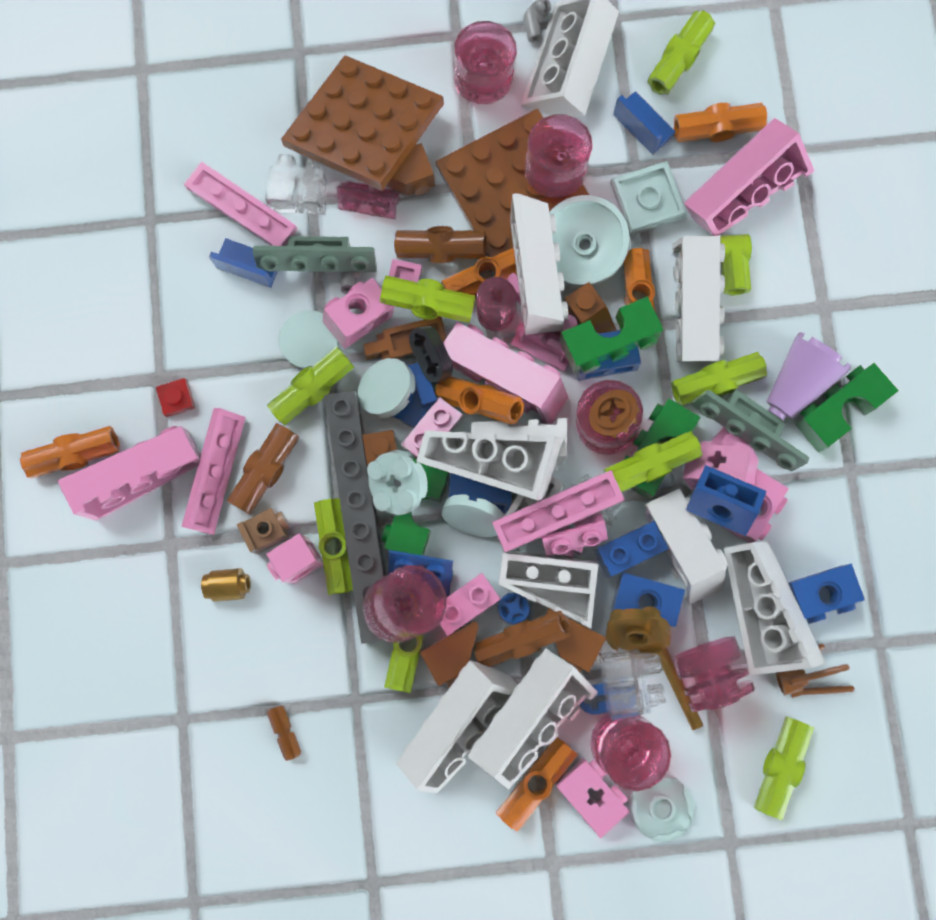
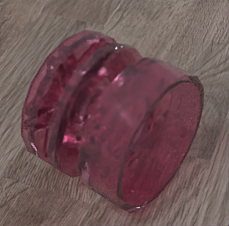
(484, 62)
(558, 155)
(591, 439)
(420, 601)
(713, 674)
(643, 760)

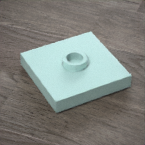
(648, 198)

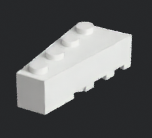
(699, 298)
(500, 460)
(768, 613)

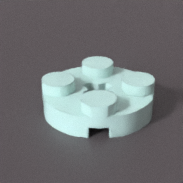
(382, 487)

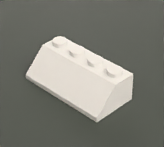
(570, 57)
(536, 265)

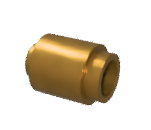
(225, 585)

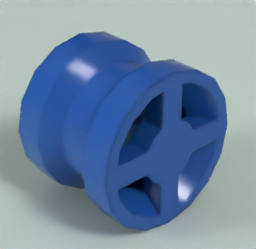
(517, 609)

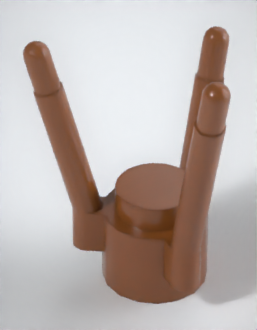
(794, 681)

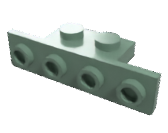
(316, 254)
(752, 424)

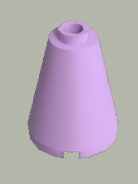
(804, 376)

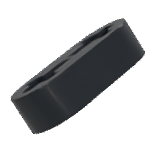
(430, 353)

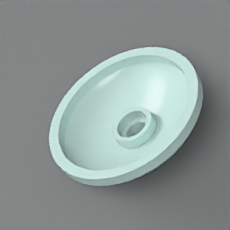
(592, 221)

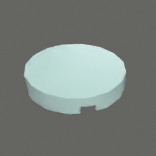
(305, 339)
(386, 388)
(471, 516)
(663, 810)

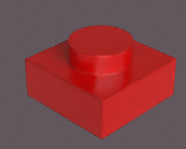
(175, 397)

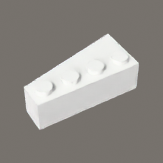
(531, 718)
(455, 726)

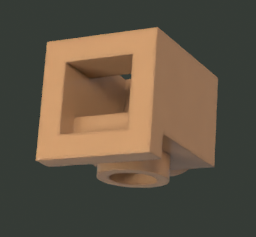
(259, 542)

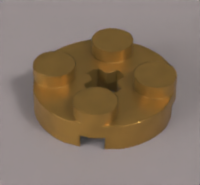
(626, 624)

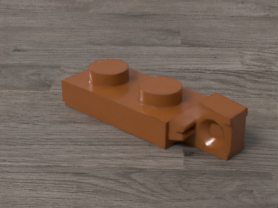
(395, 341)

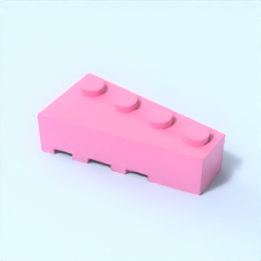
(750, 177)
(506, 370)
(130, 473)

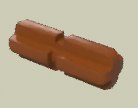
(287, 739)

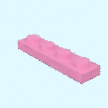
(240, 206)
(213, 471)
(558, 511)

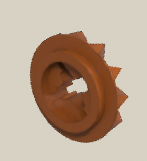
(605, 407)

